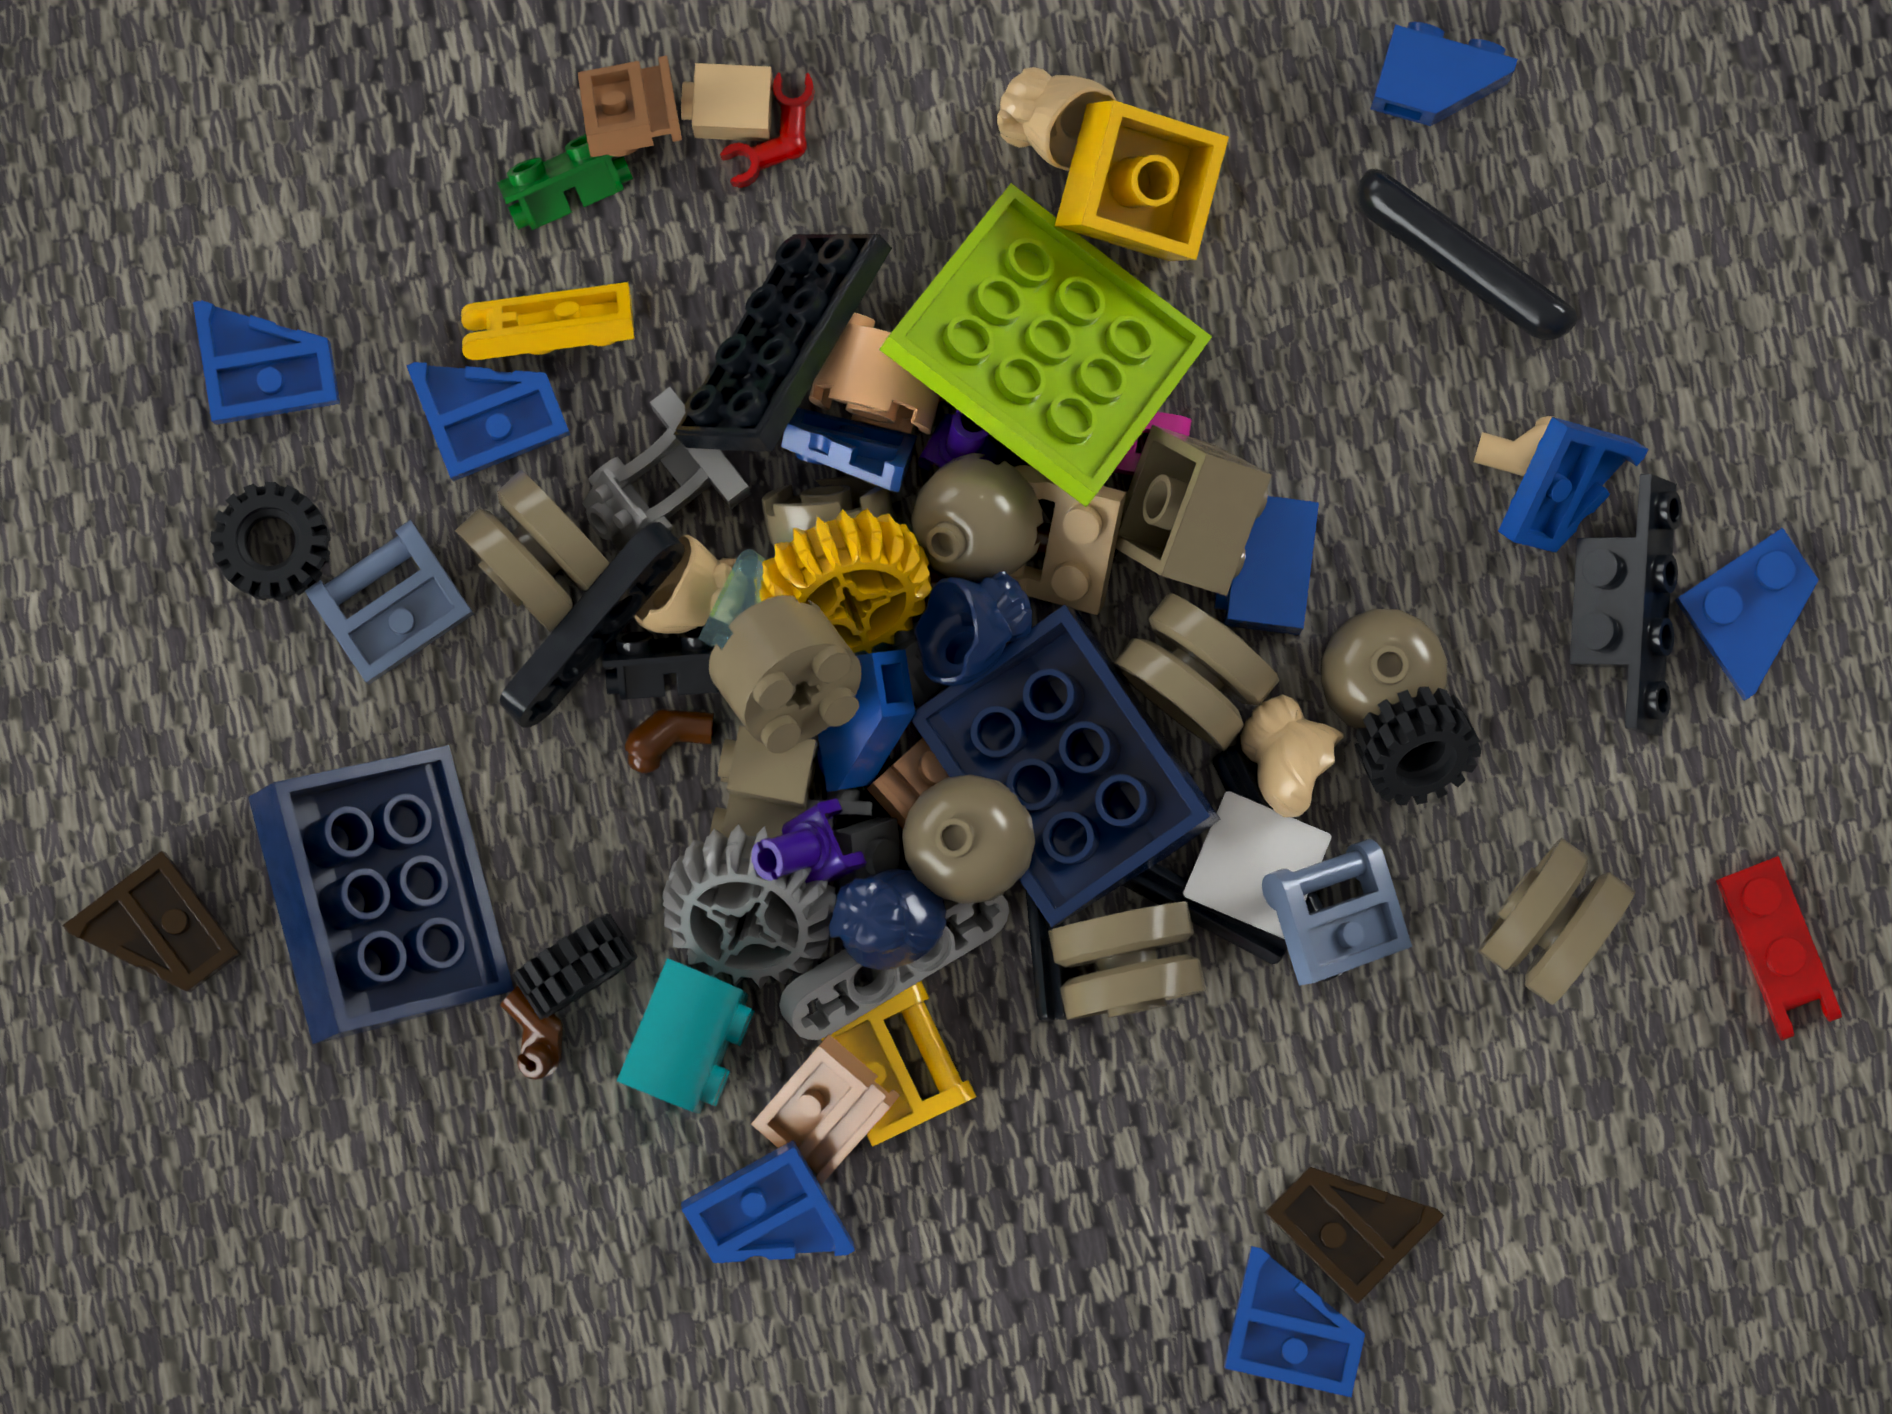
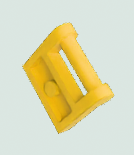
(873, 1045)

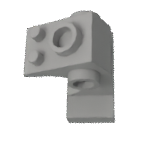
(617, 508)

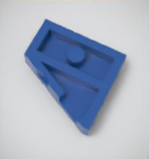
(261, 366)
(486, 414)
(851, 447)
(1565, 483)
(1750, 608)
(767, 1212)
(1291, 1332)

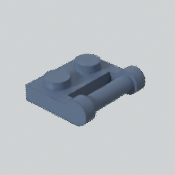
(400, 619)
(1345, 932)

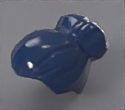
(969, 626)
(888, 919)

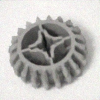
(739, 918)

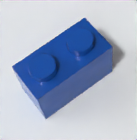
(1276, 570)

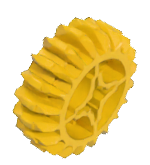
(858, 571)

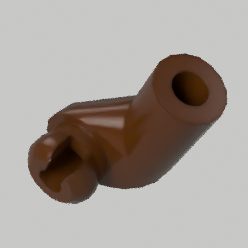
(661, 731)
(540, 1038)

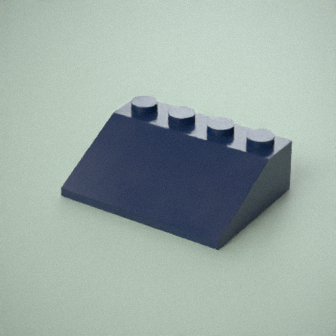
(1079, 758)
(380, 893)

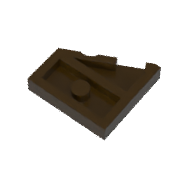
(157, 926)
(1350, 1227)

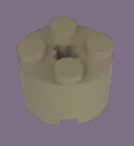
(786, 672)

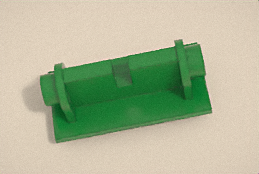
(541, 184)

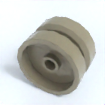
(530, 556)
(1202, 663)
(1549, 916)
(1127, 961)

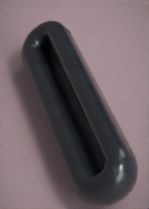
(1463, 257)

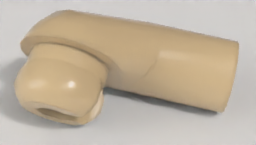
(1510, 454)

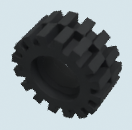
(243, 514)
(1427, 720)
(574, 966)

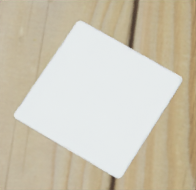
(1242, 851)

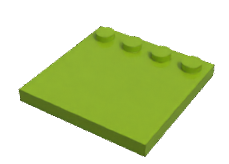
(1046, 344)

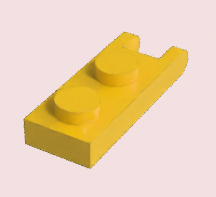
(548, 322)

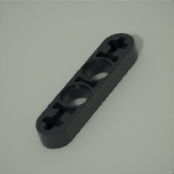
(592, 624)

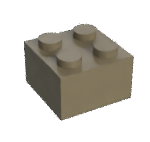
(1191, 510)

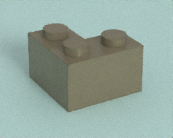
(763, 785)

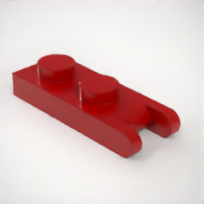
(1777, 942)

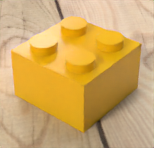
(1141, 181)

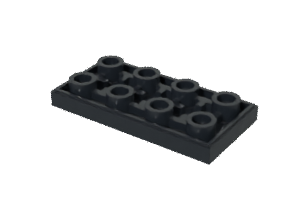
(781, 341)

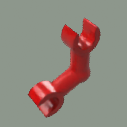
(790, 143)

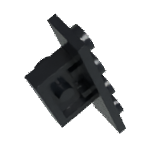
(1625, 604)

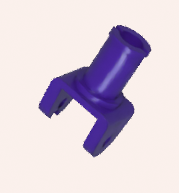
(956, 437)
(805, 844)

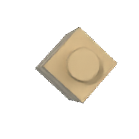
(729, 102)

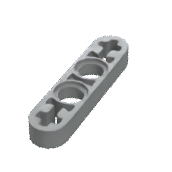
(841, 970)

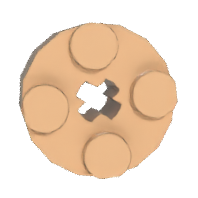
(872, 383)

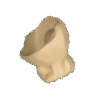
(1047, 112)
(688, 592)
(1287, 753)

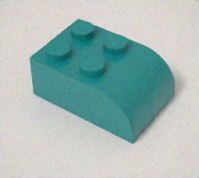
(686, 1038)

